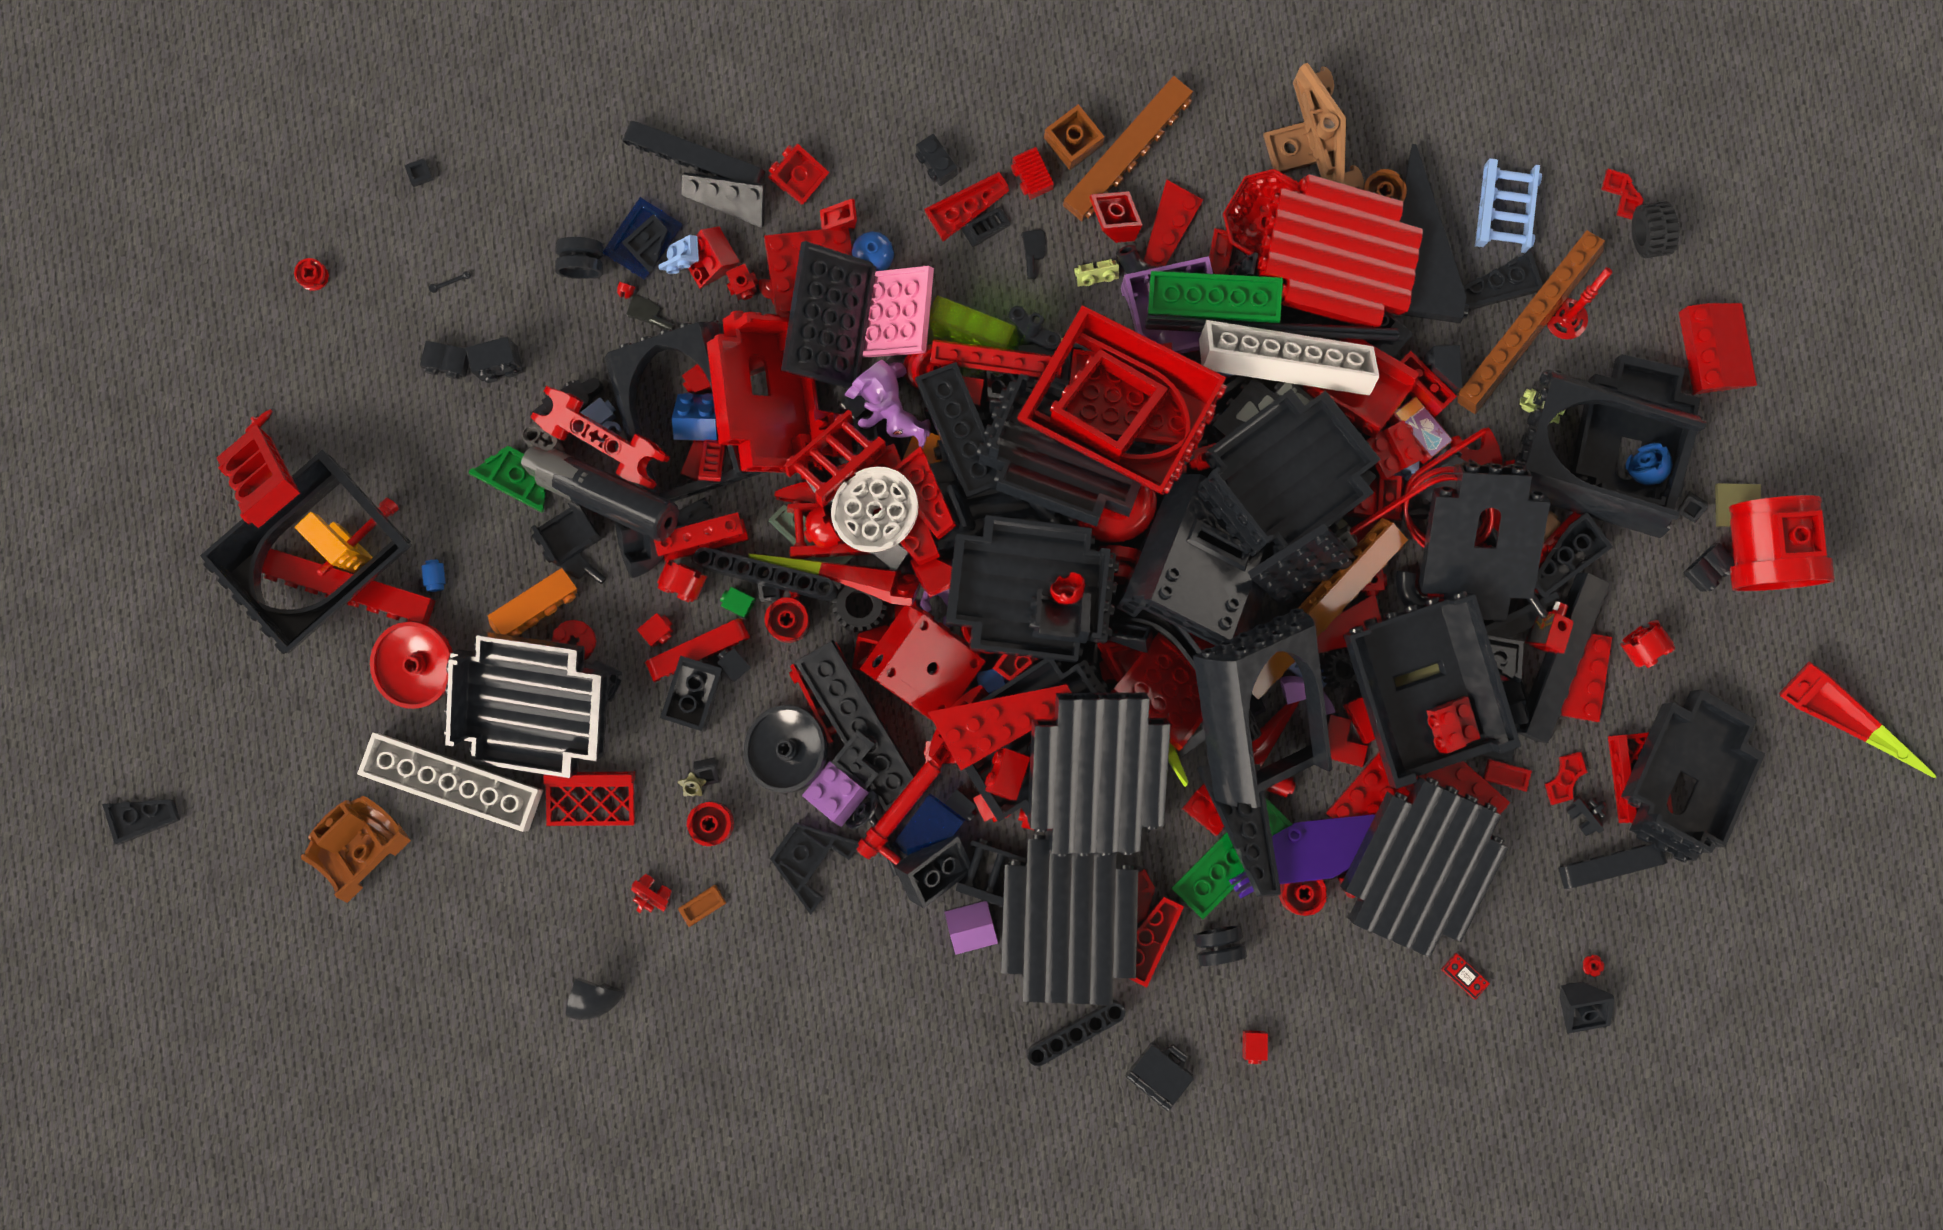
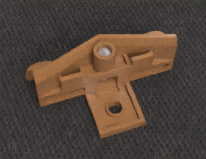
(1321, 134)

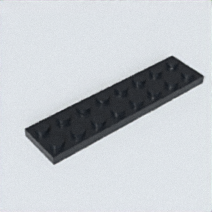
(851, 709)

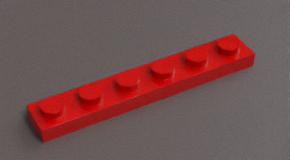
(990, 358)

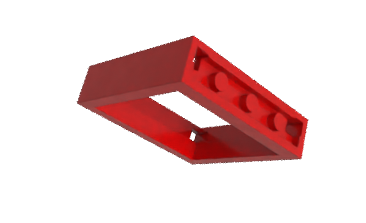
(1092, 436)

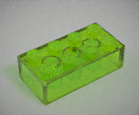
(970, 326)

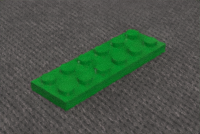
(1215, 296)
(1209, 877)

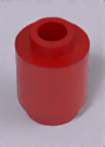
(1283, 788)

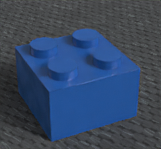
(694, 417)

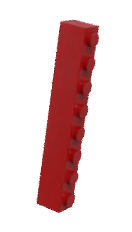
(375, 595)

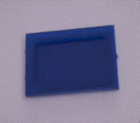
(637, 216)

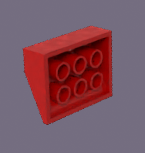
(1717, 347)

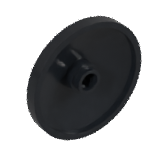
(768, 746)

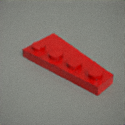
(960, 208)
(1588, 686)

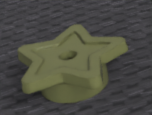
(692, 790)

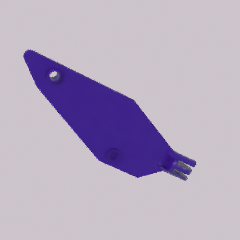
(1313, 850)

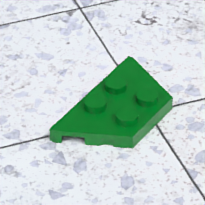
(510, 477)

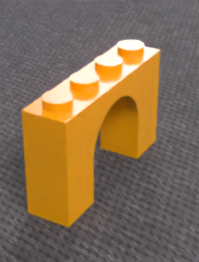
(332, 543)

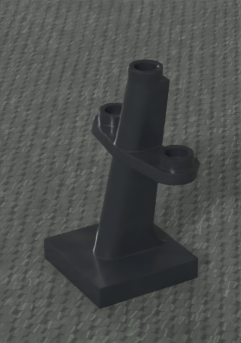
(1031, 332)

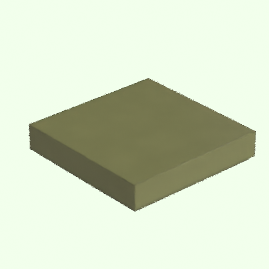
(1732, 494)

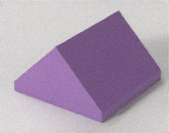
(971, 927)

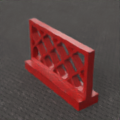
(1622, 770)
(591, 779)

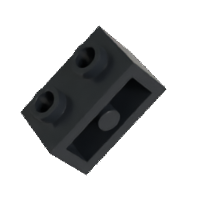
(936, 160)

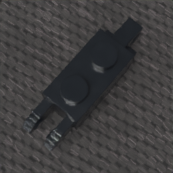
(584, 391)

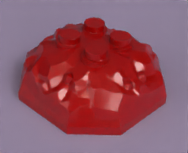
(1249, 209)

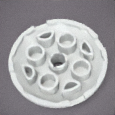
(863, 494)

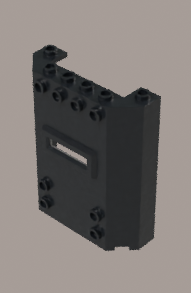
(1188, 577)
(1438, 633)

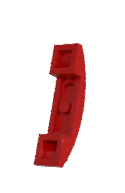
(938, 749)

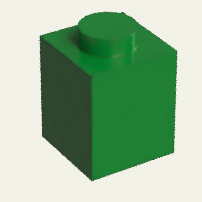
(737, 602)

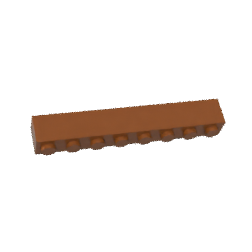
(1129, 147)

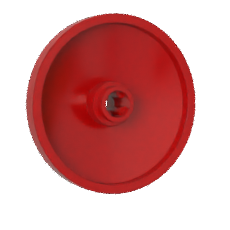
(395, 667)

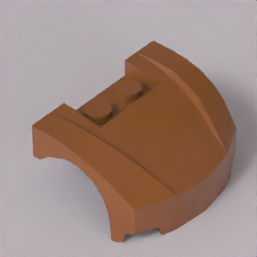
(352, 843)

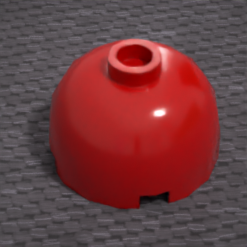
(821, 529)

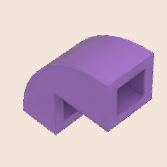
(1294, 691)

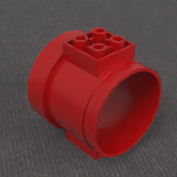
(1779, 544)

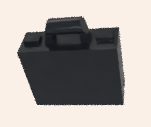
(1160, 1075)

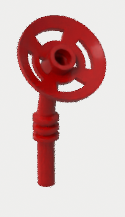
(1573, 313)

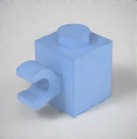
(602, 413)

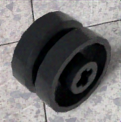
(579, 258)
(1221, 949)

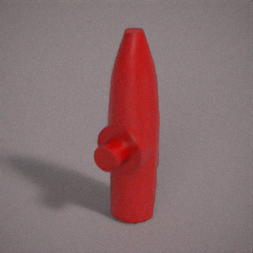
(259, 420)

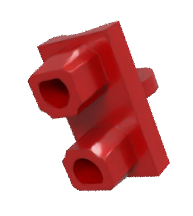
(657, 899)

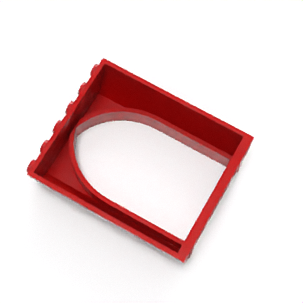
(1188, 383)

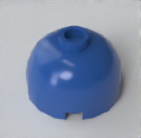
(874, 248)
(1650, 465)

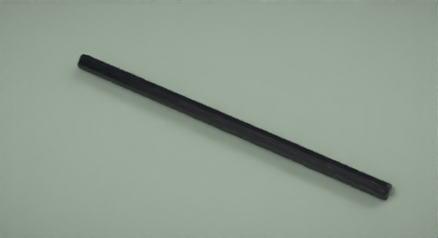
(1311, 330)

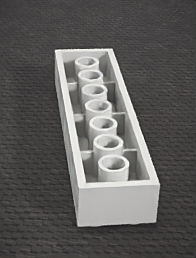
(1288, 357)
(450, 782)

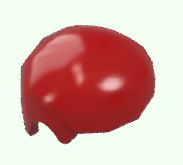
(1068, 589)

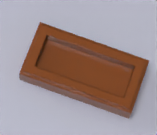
(702, 905)

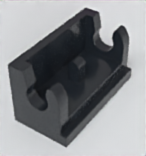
(695, 513)

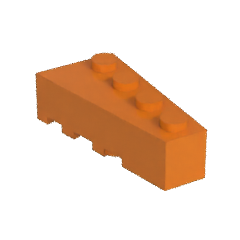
(533, 604)

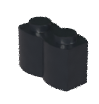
(444, 359)
(1710, 567)

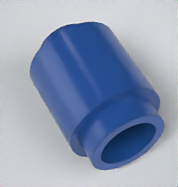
(433, 576)

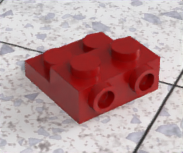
(797, 173)
(1395, 449)
(1453, 725)

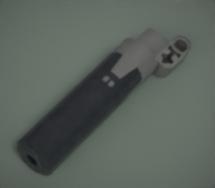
(596, 488)

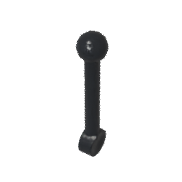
(434, 288)

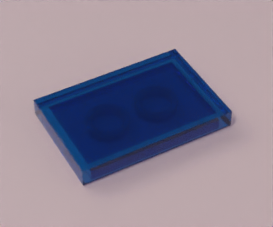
(928, 826)

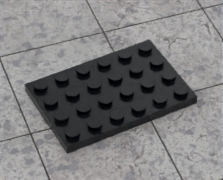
(828, 315)

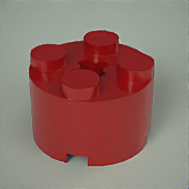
(682, 580)
(781, 609)
(1647, 644)
(699, 829)
(1311, 904)

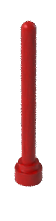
(387, 507)

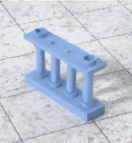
(1487, 212)

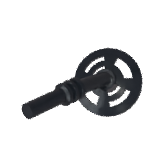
(866, 814)

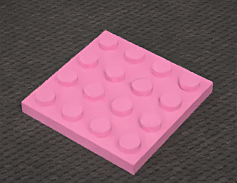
(899, 312)

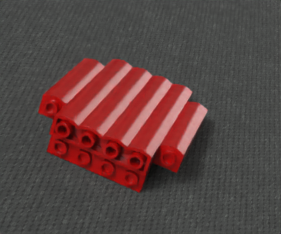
(1340, 251)

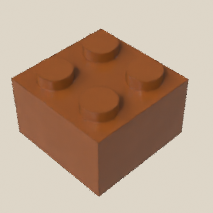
(1074, 137)

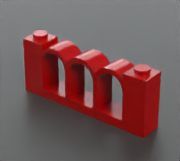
(257, 476)

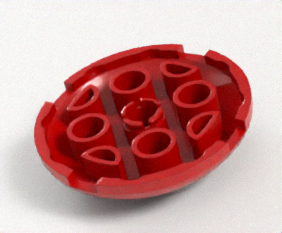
(1118, 527)

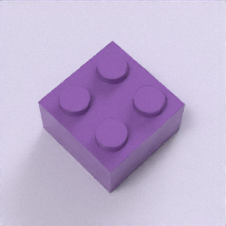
(835, 794)

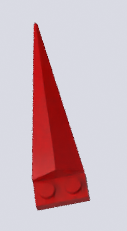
(1200, 803)

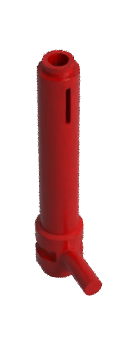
(878, 835)

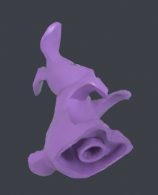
(881, 390)

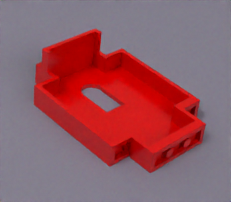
(761, 426)

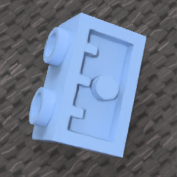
(681, 255)

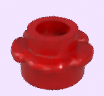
(1587, 965)

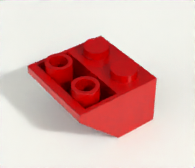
(714, 256)

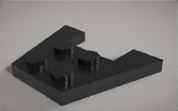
(802, 854)

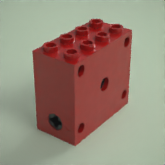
(923, 661)

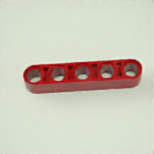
(698, 648)

